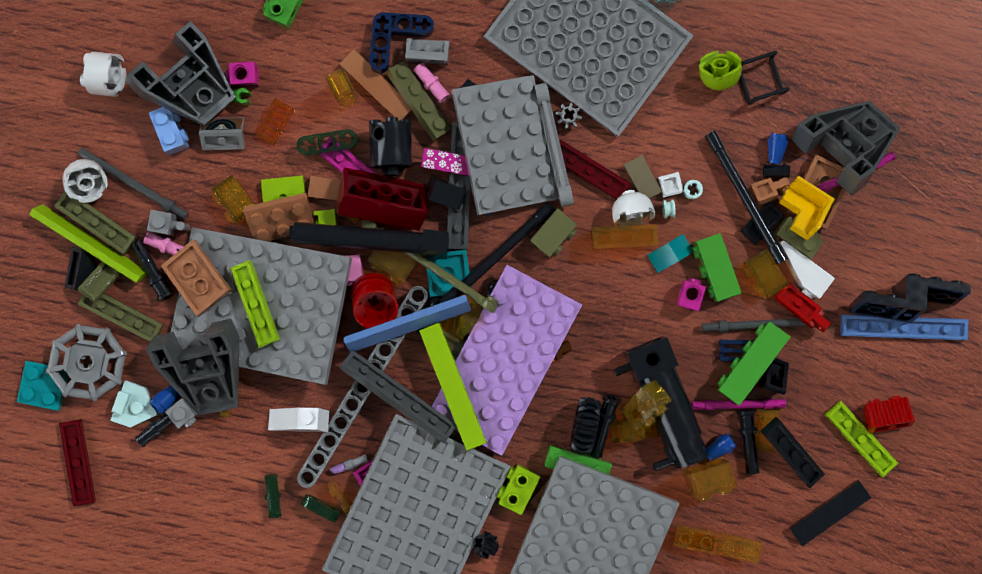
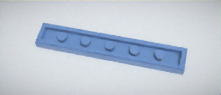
(407, 323)
(920, 328)

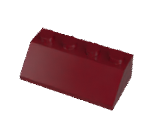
(382, 199)

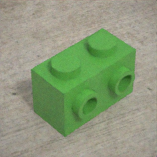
(282, 11)

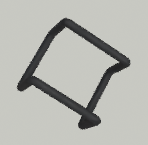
(771, 55)

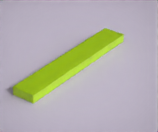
(88, 243)
(453, 386)

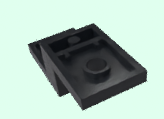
(910, 298)

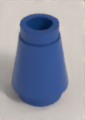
(776, 147)
(164, 399)
(721, 446)

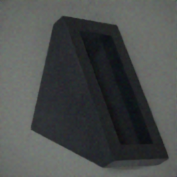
(79, 268)

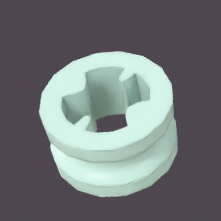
(699, 187)
(668, 209)

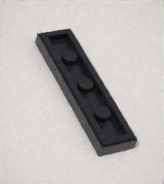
(792, 452)
(829, 512)

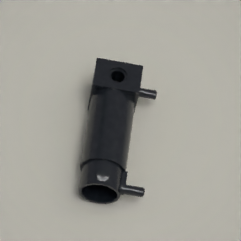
(678, 424)

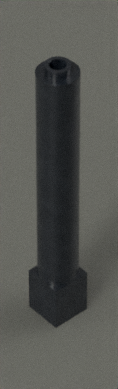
(428, 244)

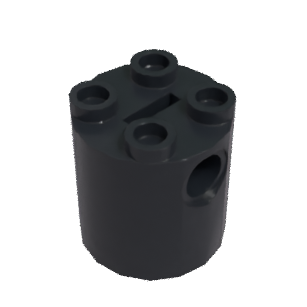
(390, 145)

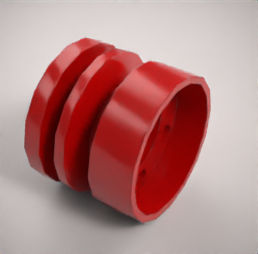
(373, 300)

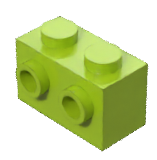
(518, 489)

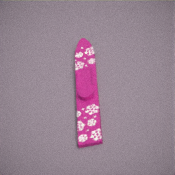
(444, 162)

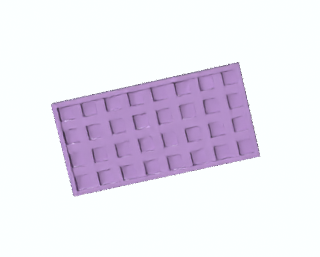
(511, 353)

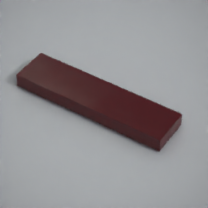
(593, 172)
(77, 462)

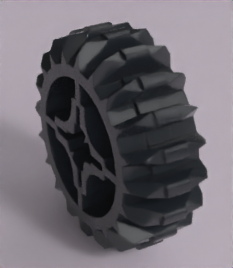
(585, 425)

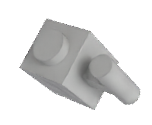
(165, 223)

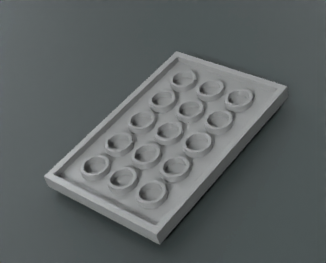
(504, 145)

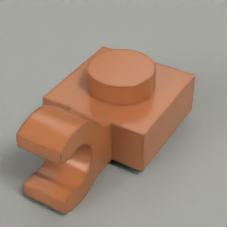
(767, 190)

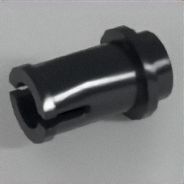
(776, 171)

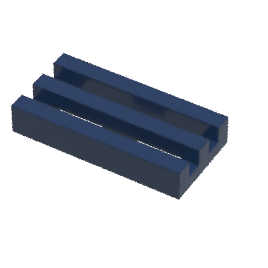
(731, 350)

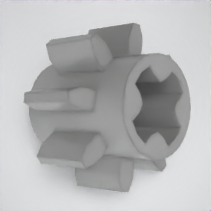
(567, 122)

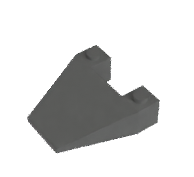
(192, 86)
(853, 136)
(204, 373)

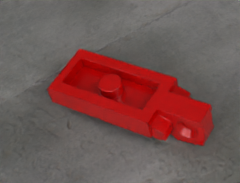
(802, 307)

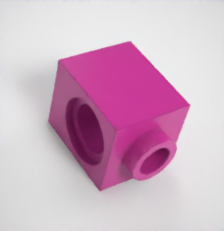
(251, 78)
(682, 299)

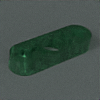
(312, 150)

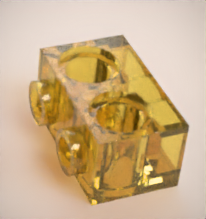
(646, 405)

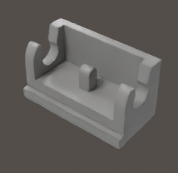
(427, 51)

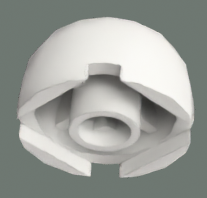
(84, 180)
(632, 209)

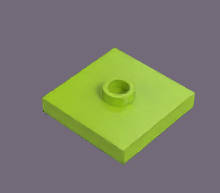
(282, 187)

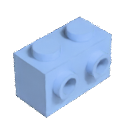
(169, 130)

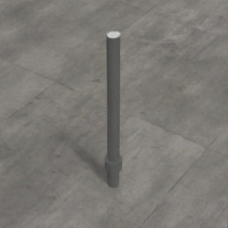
(167, 204)
(723, 325)

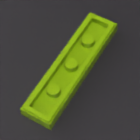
(255, 304)
(861, 439)

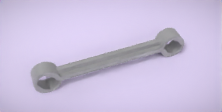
(553, 143)

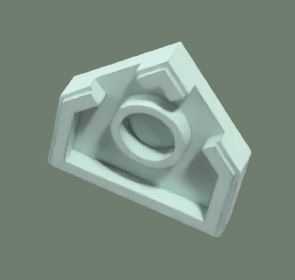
(132, 405)

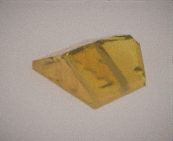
(464, 323)

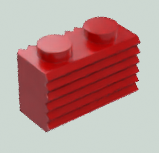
(888, 414)

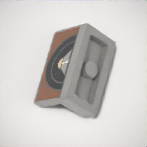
(223, 134)

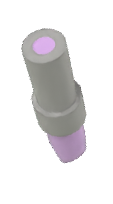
(349, 464)

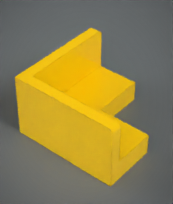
(809, 205)

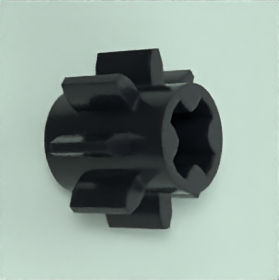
(485, 545)

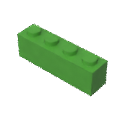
(753, 362)

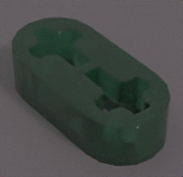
(320, 507)

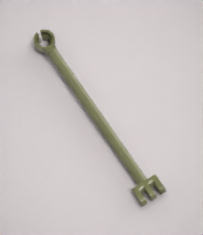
(488, 302)

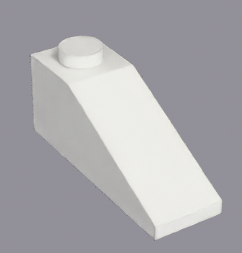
(806, 273)
(299, 419)

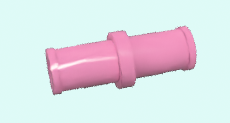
(431, 82)
(164, 245)

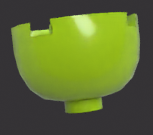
(720, 70)

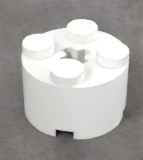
(103, 73)

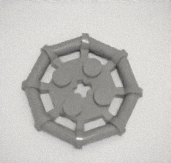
(78, 352)

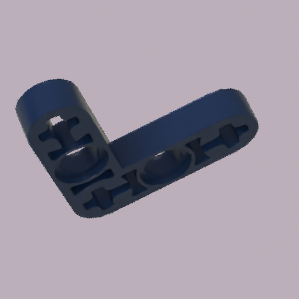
(391, 27)

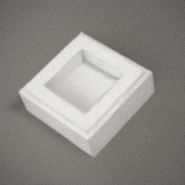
(670, 184)

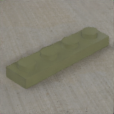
(418, 101)
(97, 223)
(123, 316)

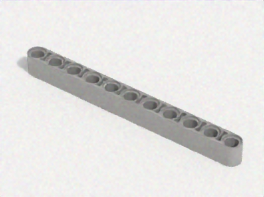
(354, 393)

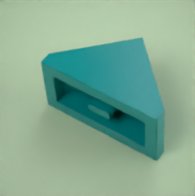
(670, 253)

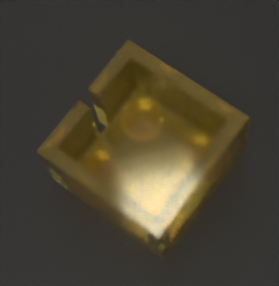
(715, 479)

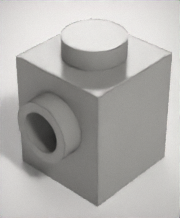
(182, 414)

